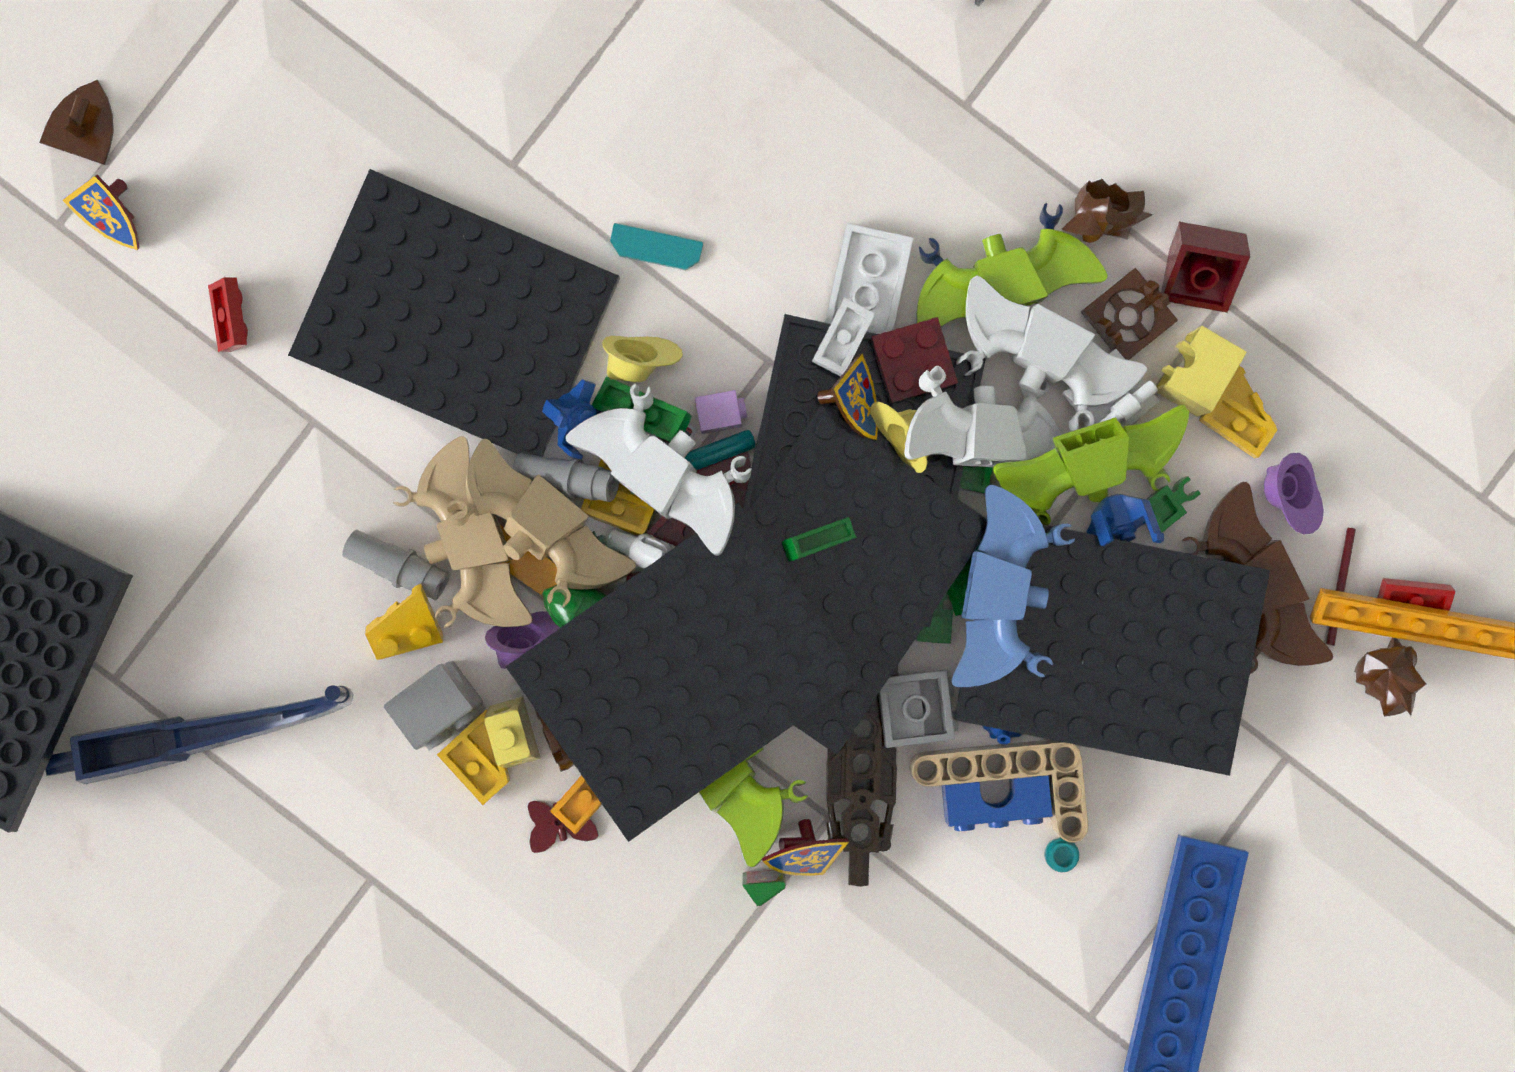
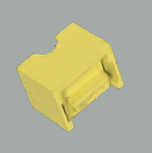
(1206, 372)

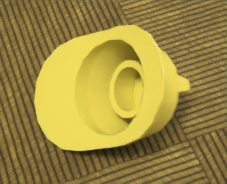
(637, 357)
(894, 427)

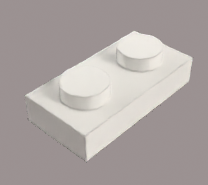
(843, 337)

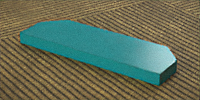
(655, 247)

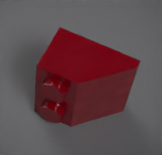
(1205, 266)

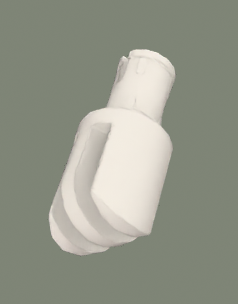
(641, 549)

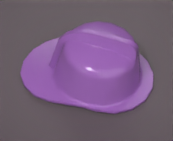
(1294, 491)
(515, 641)

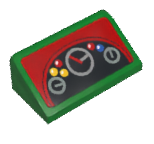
(763, 885)

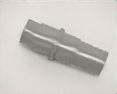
(569, 476)
(395, 564)

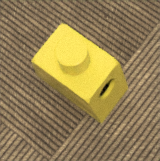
(511, 733)

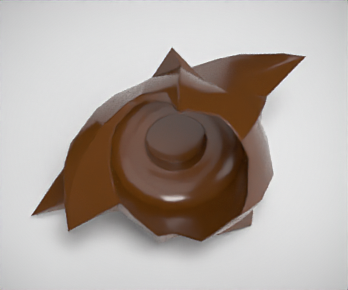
(1106, 211)
(1391, 677)

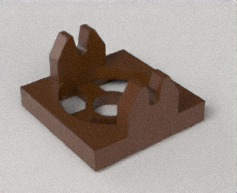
(1110, 331)

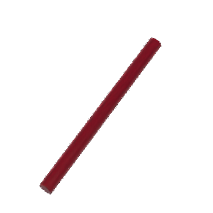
(1342, 577)

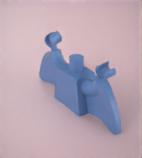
(1001, 590)

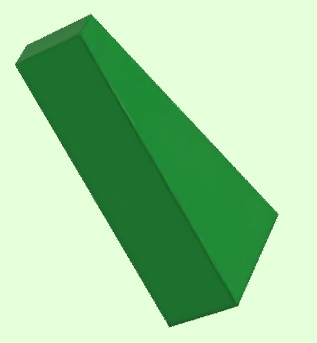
(818, 539)

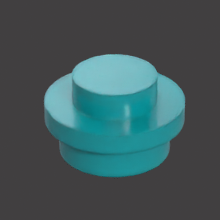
(1061, 855)

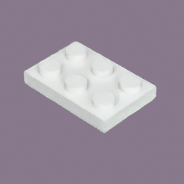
(871, 274)

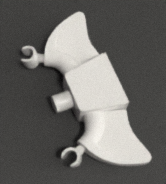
(1047, 349)
(980, 432)
(661, 472)

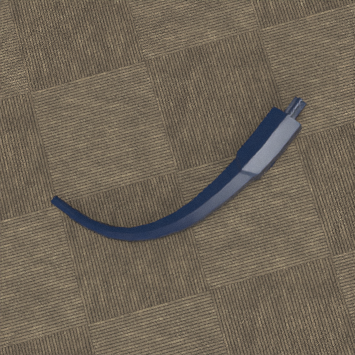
(172, 740)

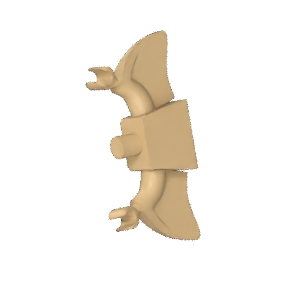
(540, 523)
(472, 547)

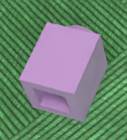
(720, 411)

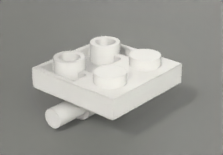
(1126, 408)

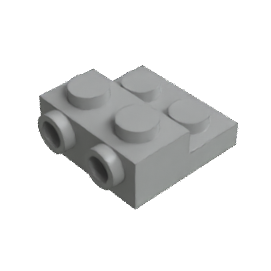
(917, 709)

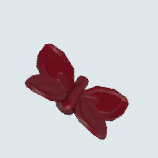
(548, 826)

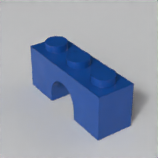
(1026, 801)

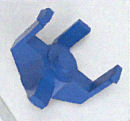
(571, 411)
(1120, 517)

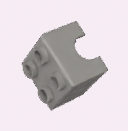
(434, 706)

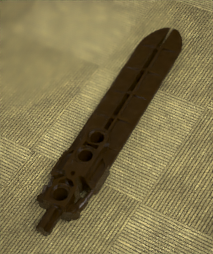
(873, 784)

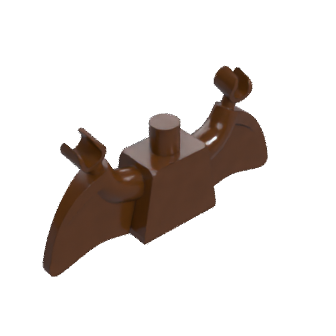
(1241, 539)

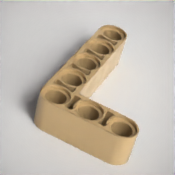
(1011, 768)

